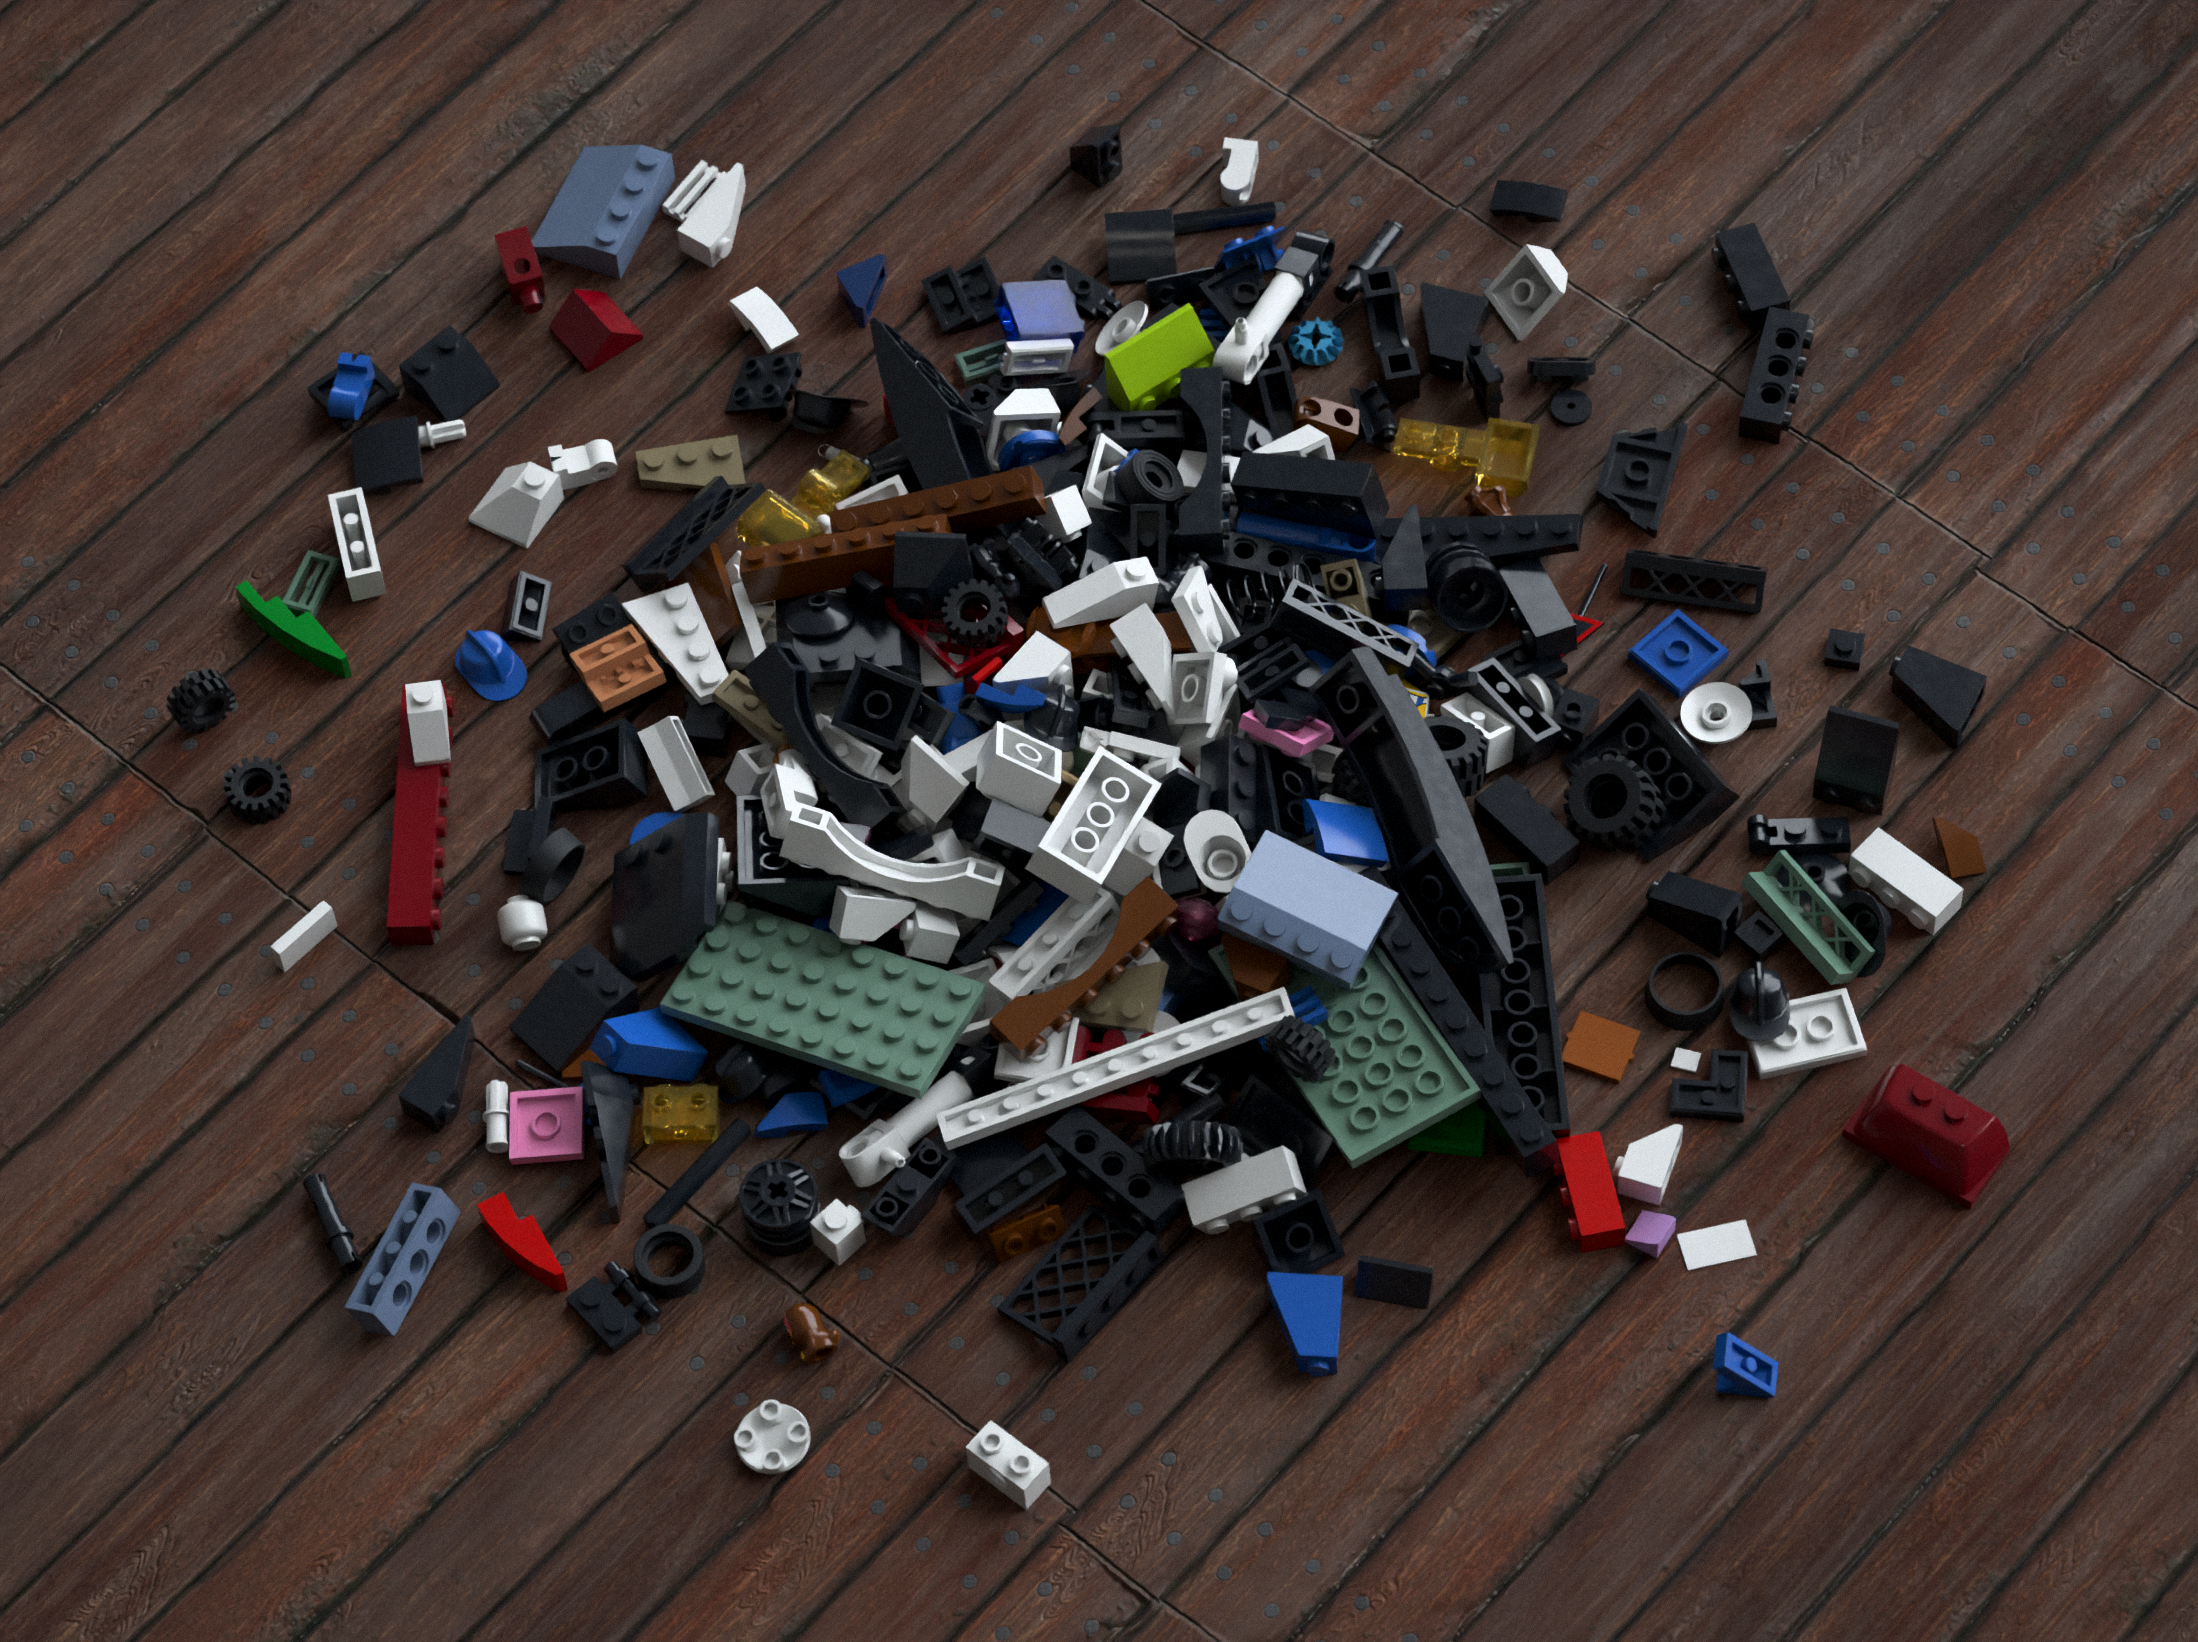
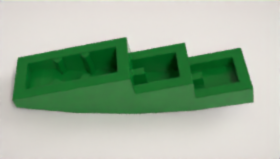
(299, 634)

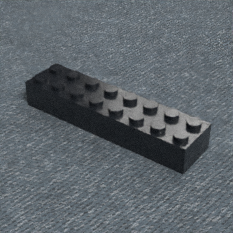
(1521, 1006)

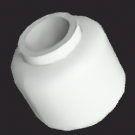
(522, 923)

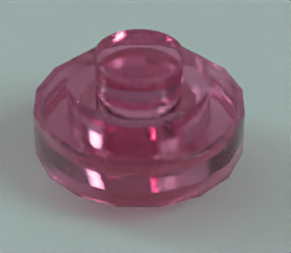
(1197, 919)

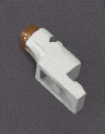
(785, 786)

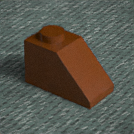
(1255, 968)

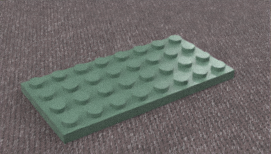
(824, 999)
(1389, 1065)

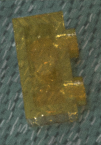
(681, 1114)

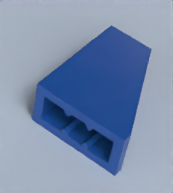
(649, 1046)
(1309, 1317)

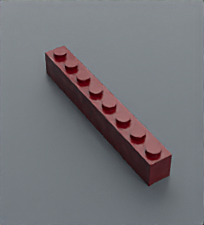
(417, 841)

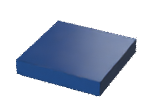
(1678, 653)

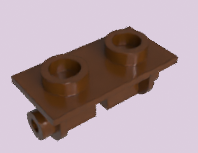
(1022, 1236)

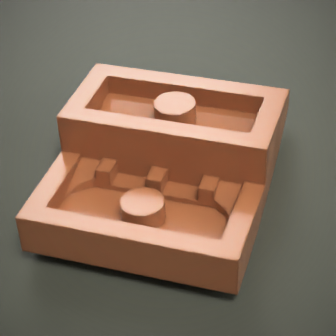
(617, 668)

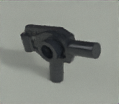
(1440, 681)

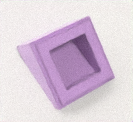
(1651, 1232)

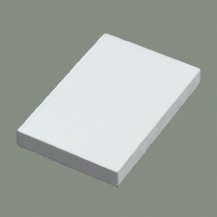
(1818, 1034)

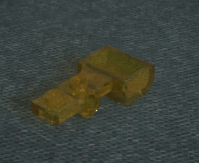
(1501, 453)
(776, 520)

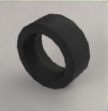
(666, 1236)

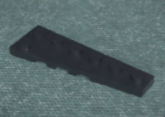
(1500, 537)

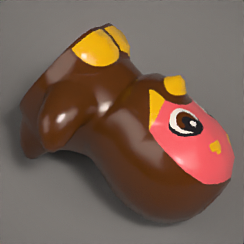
(807, 1331)

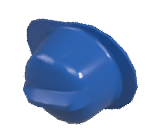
(490, 666)

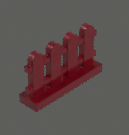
(1133, 1107)

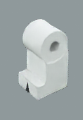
(1241, 162)
(583, 463)

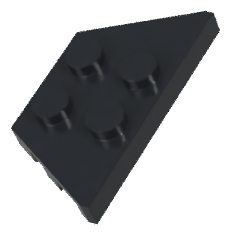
(1641, 474)

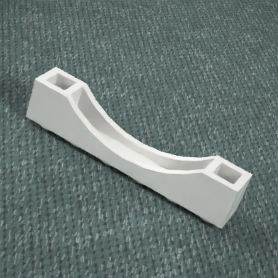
(961, 885)

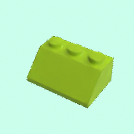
(1148, 365)

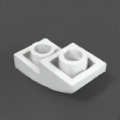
(765, 318)

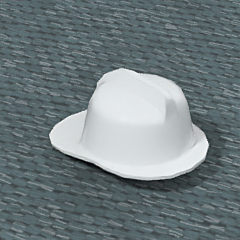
(1216, 849)

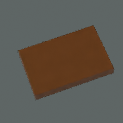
(713, 594)

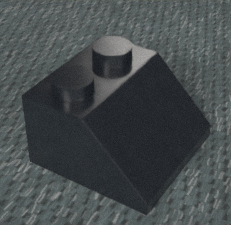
(448, 376)

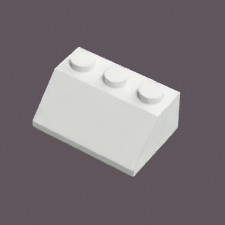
(1038, 665)

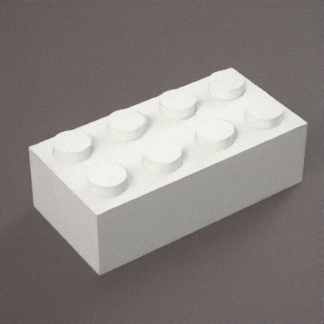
(1093, 826)

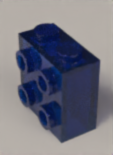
(1039, 312)

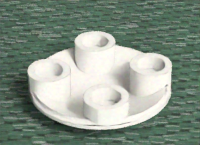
(772, 1438)

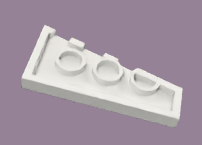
(681, 637)

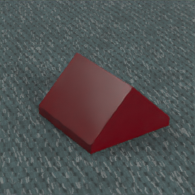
(593, 328)

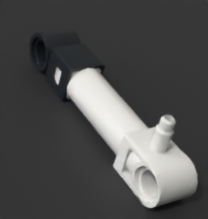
(1293, 279)
(886, 1144)

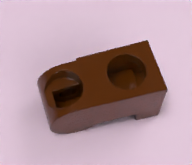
(1329, 417)

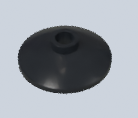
(820, 615)
(1832, 878)

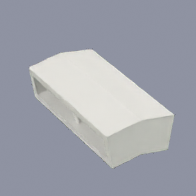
(676, 764)

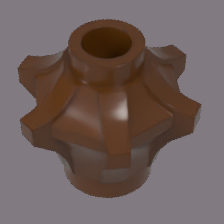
(1487, 502)

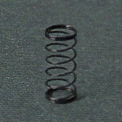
(1307, 577)

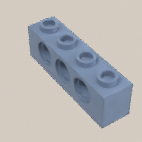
(402, 1259)

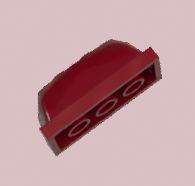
(1930, 1134)

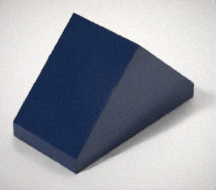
(861, 287)

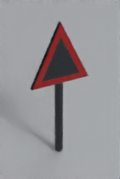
(1587, 626)

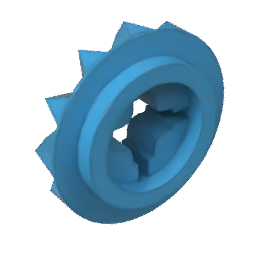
(1329, 345)

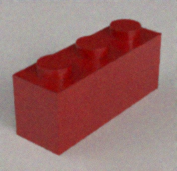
(1589, 1193)

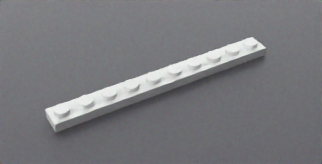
(1113, 1069)

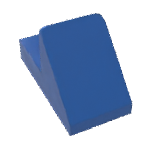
(1743, 1368)

